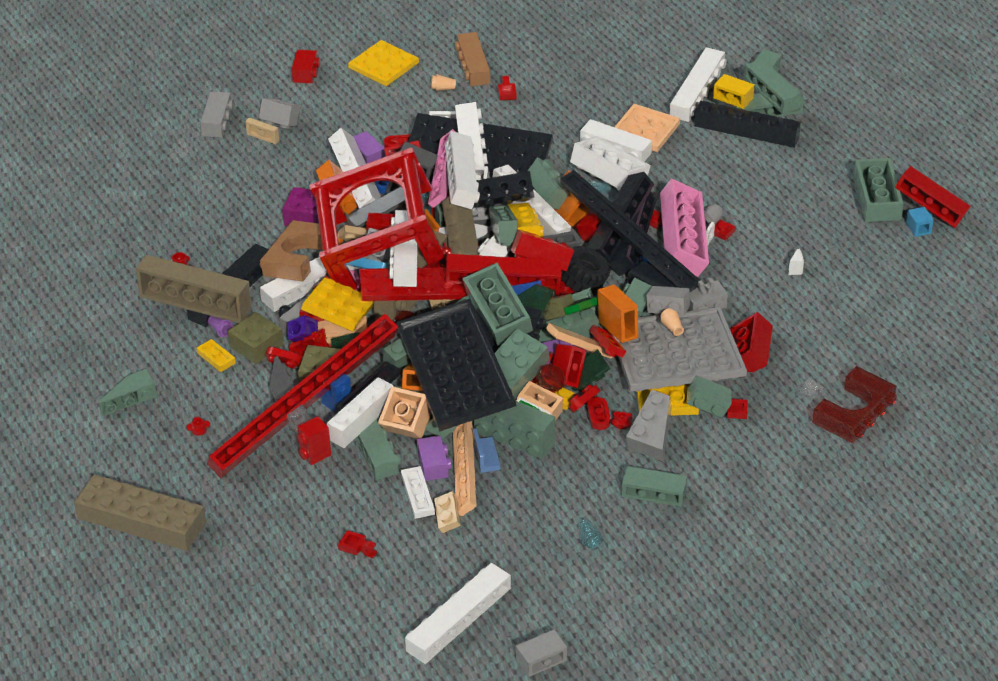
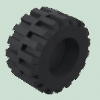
(586, 270)

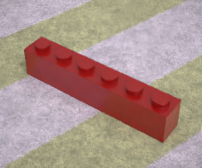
(516, 270)

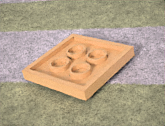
(649, 124)

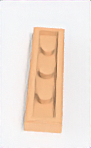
(575, 339)

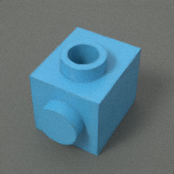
(919, 221)

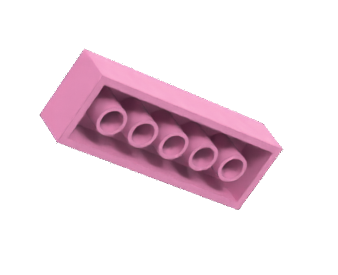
(684, 225)

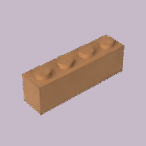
(472, 59)

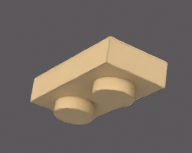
(262, 130)
(351, 233)
(447, 512)

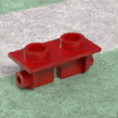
(315, 339)

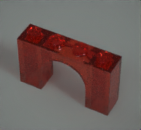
(853, 423)

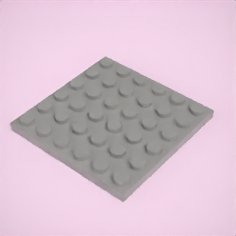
(668, 360)

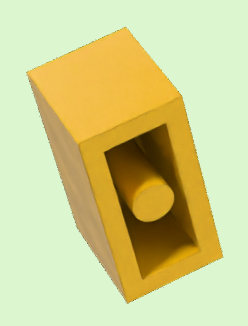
(734, 91)

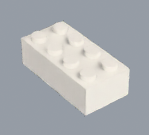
(606, 161)

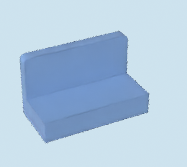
(485, 453)

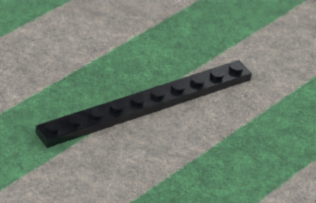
(629, 231)

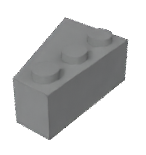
(651, 427)

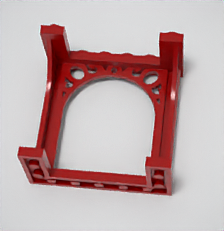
(330, 213)

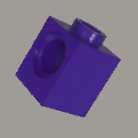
(301, 328)

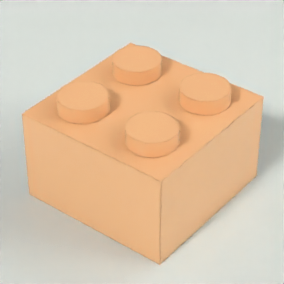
(405, 413)

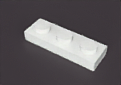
(417, 492)

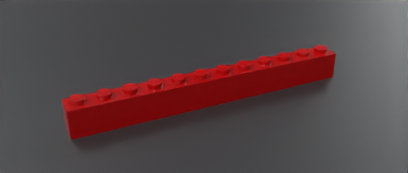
(304, 394)

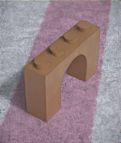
(280, 262)

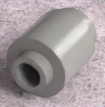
(712, 213)

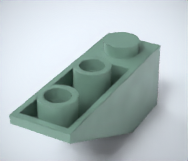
(130, 391)

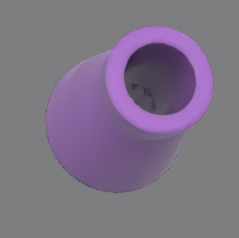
(220, 325)

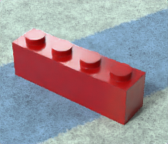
(932, 196)

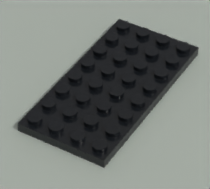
(503, 144)
(455, 365)

